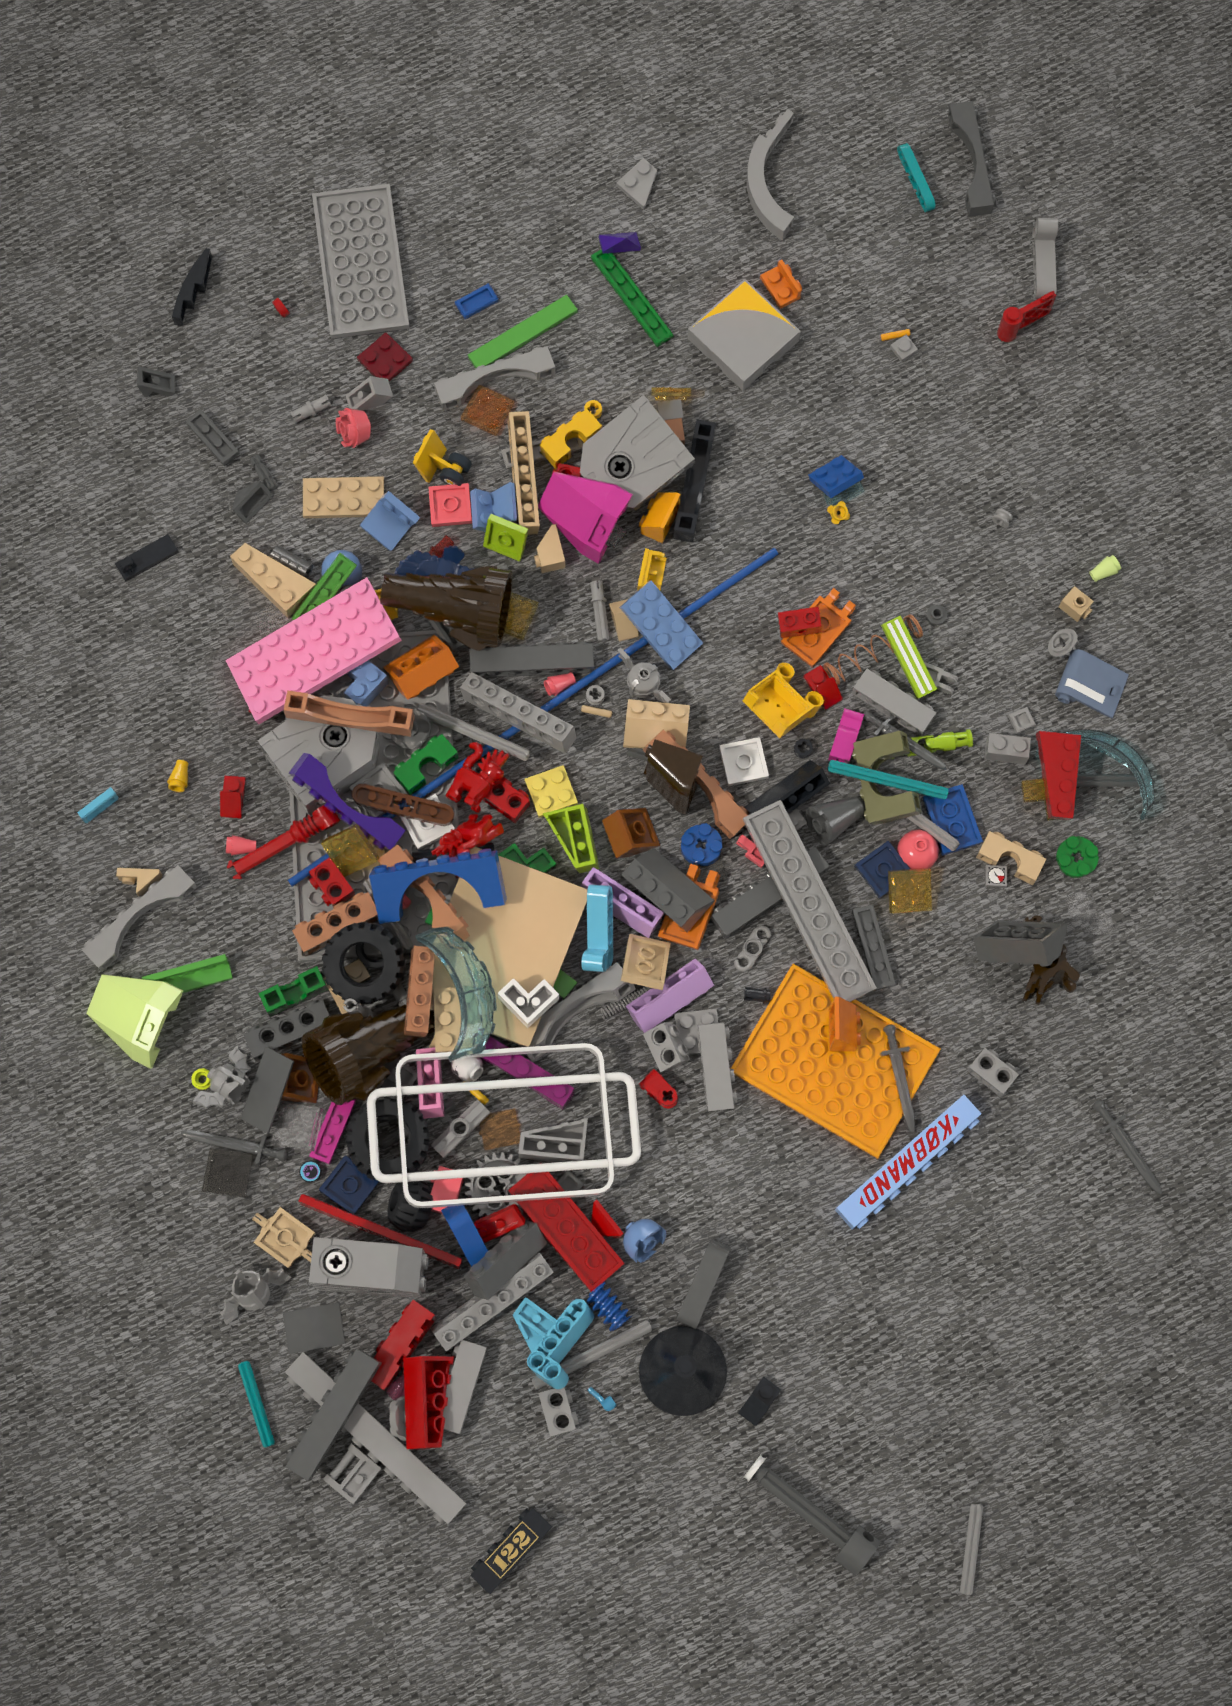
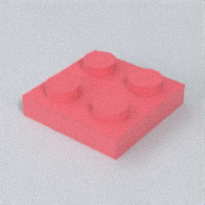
(450, 505)

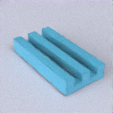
(98, 805)

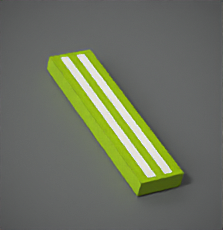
(908, 657)

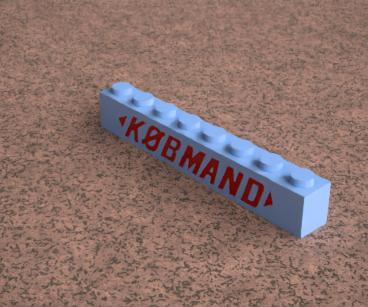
(907, 1162)

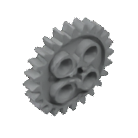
(477, 1191)

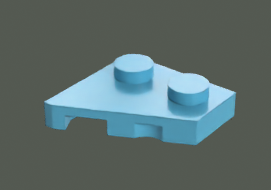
(532, 1322)

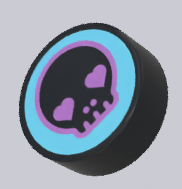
(310, 1171)

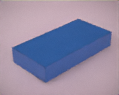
(476, 301)

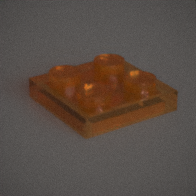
(487, 410)

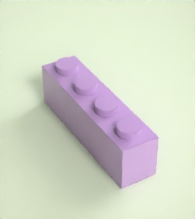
(627, 905)
(677, 992)

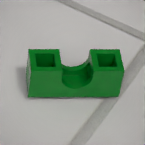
(437, 751)
(284, 997)

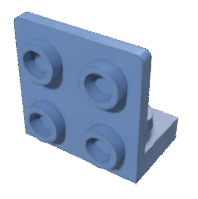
(499, 503)
(389, 520)

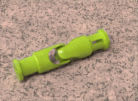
(946, 741)

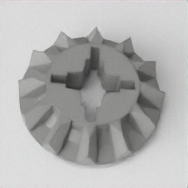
(1055, 644)

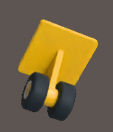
(430, 458)

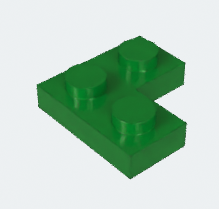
(539, 861)

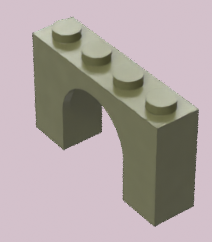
(871, 754)

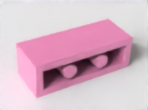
(430, 1073)

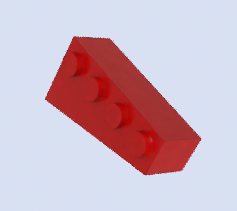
(1059, 771)
(425, 1399)

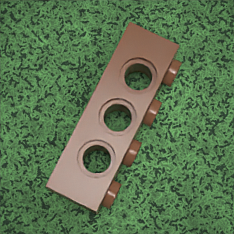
(311, 944)
(419, 991)

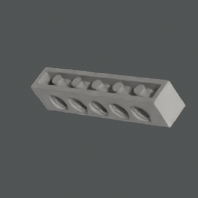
(518, 712)
(479, 1311)

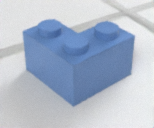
(367, 683)

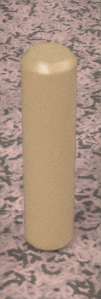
(596, 711)

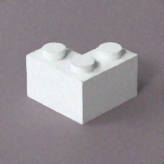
(528, 1006)

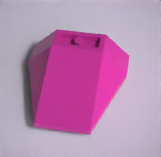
(584, 511)

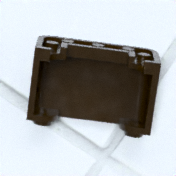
(673, 773)

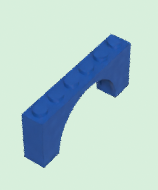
(478, 869)

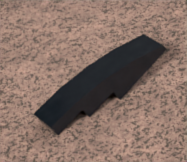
(194, 282)

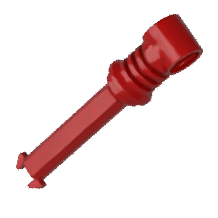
(299, 832)

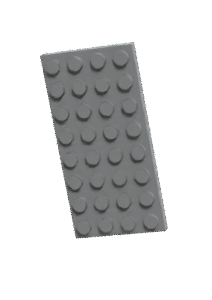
(360, 261)

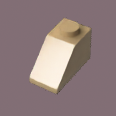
(549, 552)

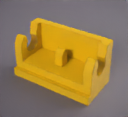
(652, 568)

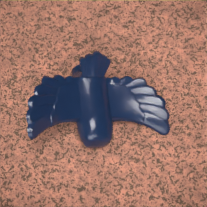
(425, 564)

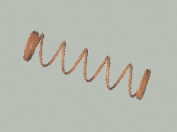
(834, 670)

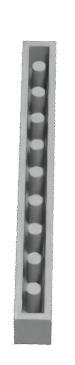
(381, 1444)

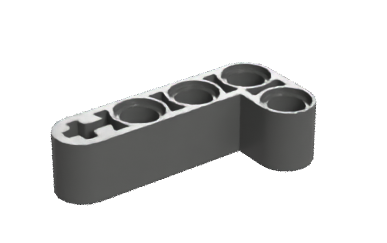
(703, 1283)

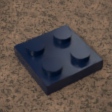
(876, 865)
(348, 1186)

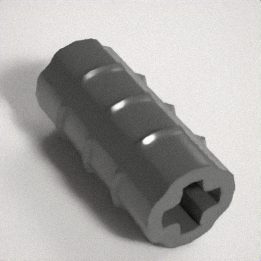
(292, 561)

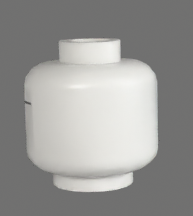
(467, 1068)

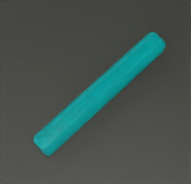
(256, 1404)

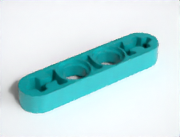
(916, 177)

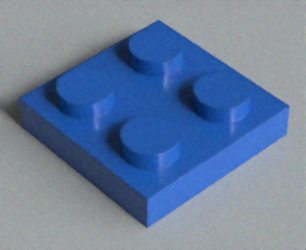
(836, 476)

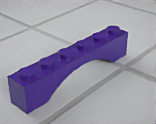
(314, 776)

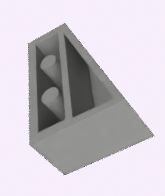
(555, 1143)

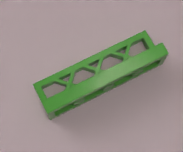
(196, 974)

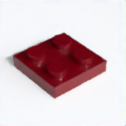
(385, 358)

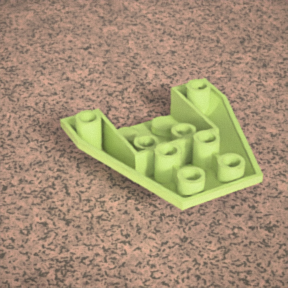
(133, 1013)

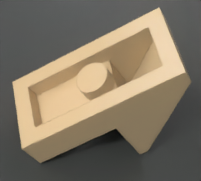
(144, 878)

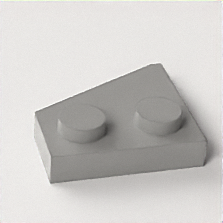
(638, 182)

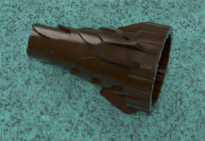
(470, 603)
(351, 1052)

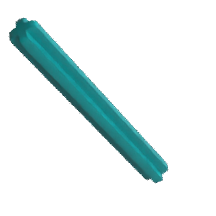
(887, 779)

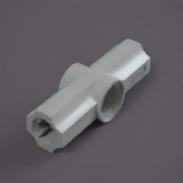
(450, 1139)

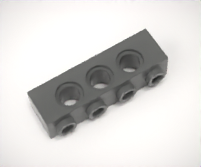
(282, 1040)

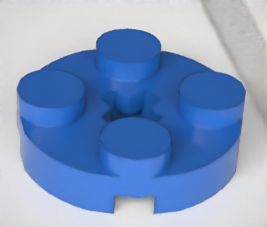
(698, 855)

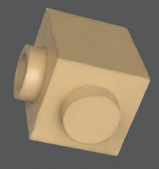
(1076, 604)

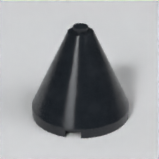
(682, 1371)

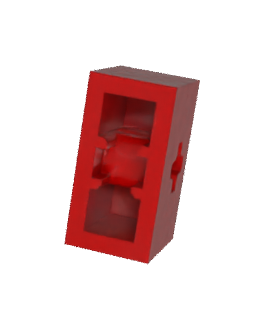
(799, 622)

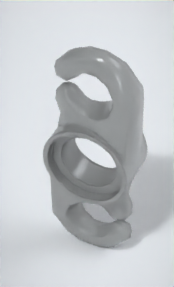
(751, 958)

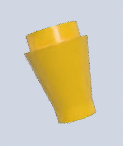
(179, 777)

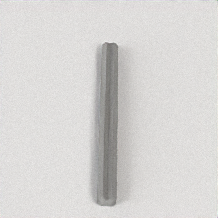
(475, 732)
(600, 1350)

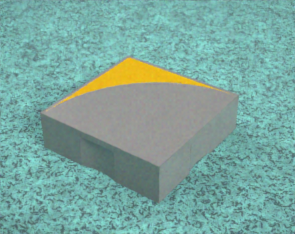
(743, 334)

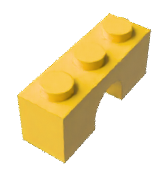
(581, 426)

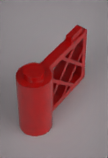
(1015, 319)

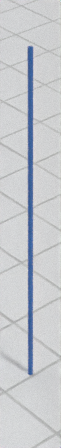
(568, 692)

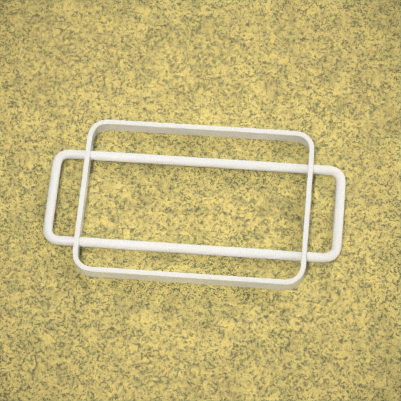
(600, 1077)

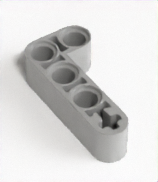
(1044, 265)

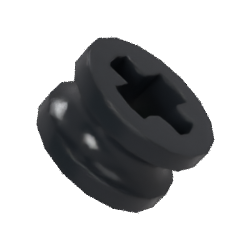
(807, 753)

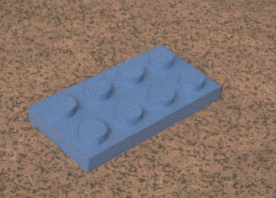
(661, 625)

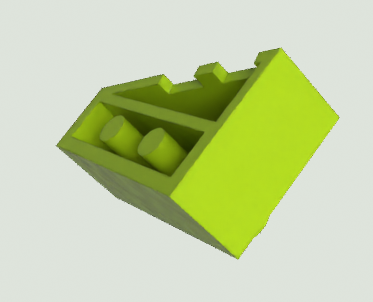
(575, 835)

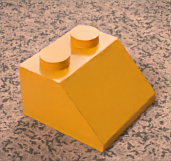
(660, 515)

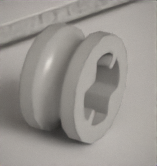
(1002, 518)
(590, 698)

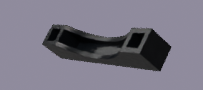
(694, 481)

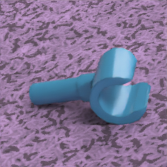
(608, 1404)

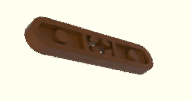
(423, 809)

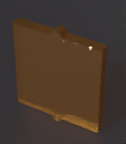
(500, 1129)

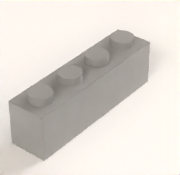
(890, 700)
(715, 1066)
(463, 1383)

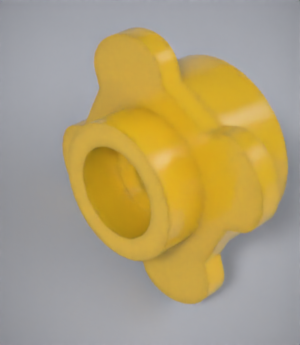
(844, 515)

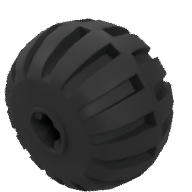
(402, 1214)

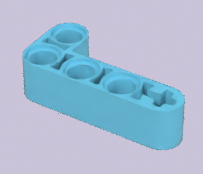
(599, 929)
(575, 1318)

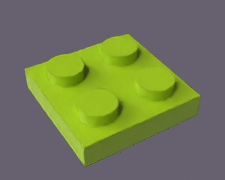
(505, 537)

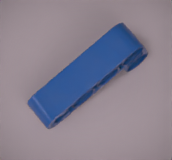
(465, 1233)

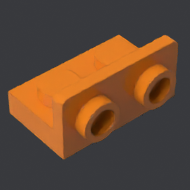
(782, 284)

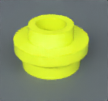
(195, 1079)

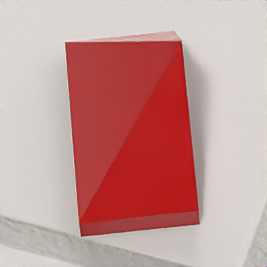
(604, 1223)

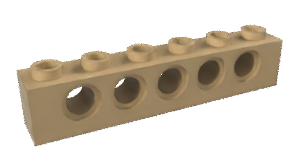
(523, 470)

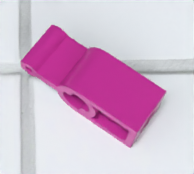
(846, 736)

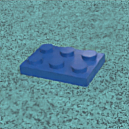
(955, 818)

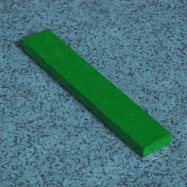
(632, 297)

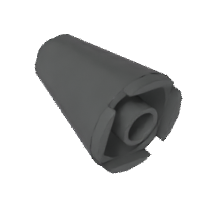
(833, 817)

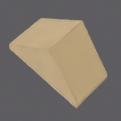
(624, 627)

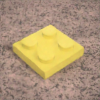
(551, 790)

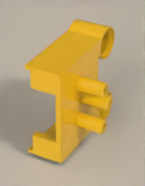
(780, 703)

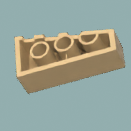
(277, 582)

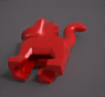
(477, 784)
(468, 836)

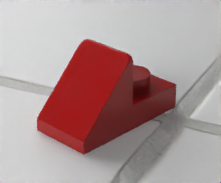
(827, 687)
(232, 797)

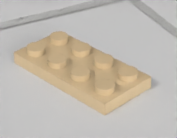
(341, 496)

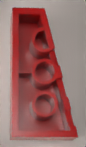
(401, 1342)

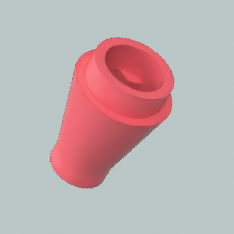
(558, 683)
(238, 845)

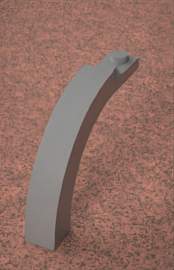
(764, 206)

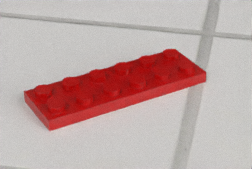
(568, 1230)

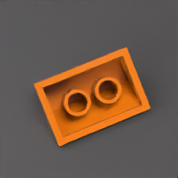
(421, 667)

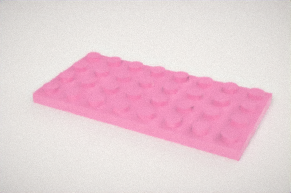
(313, 649)

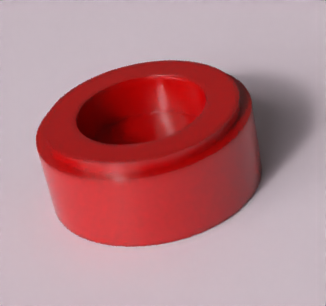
(280, 307)

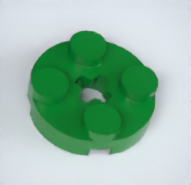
(1066, 861)

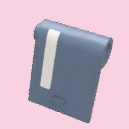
(1090, 683)

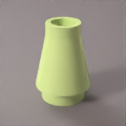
(1106, 568)

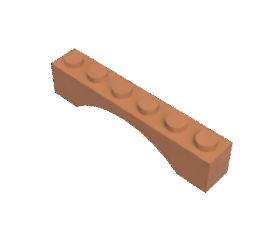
(319, 710)
(726, 812)
(443, 913)

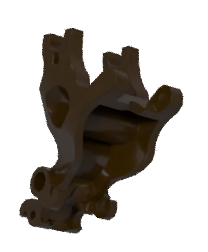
(1044, 977)

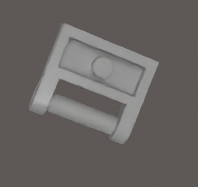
(357, 1479)

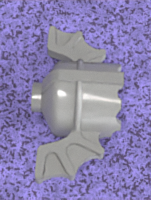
(643, 685)
(226, 1082)
(252, 1292)

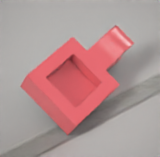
(752, 851)

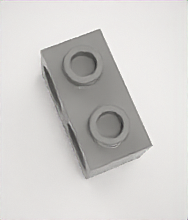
(662, 1049)
(989, 1076)
(553, 1412)

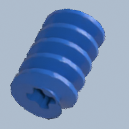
(608, 1307)

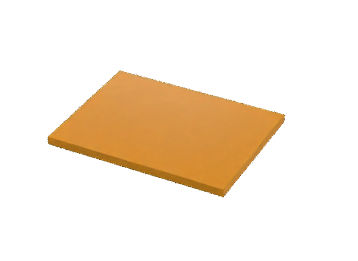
(836, 1089)

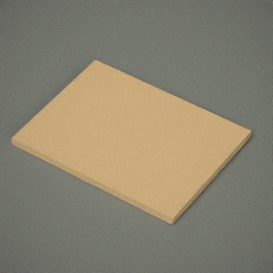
(518, 939)

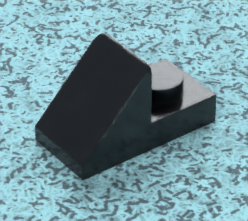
(759, 1401)

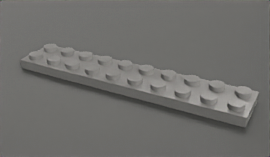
(809, 902)

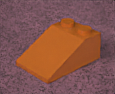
(843, 1026)

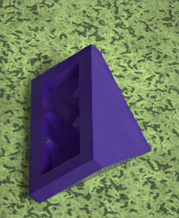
(619, 242)

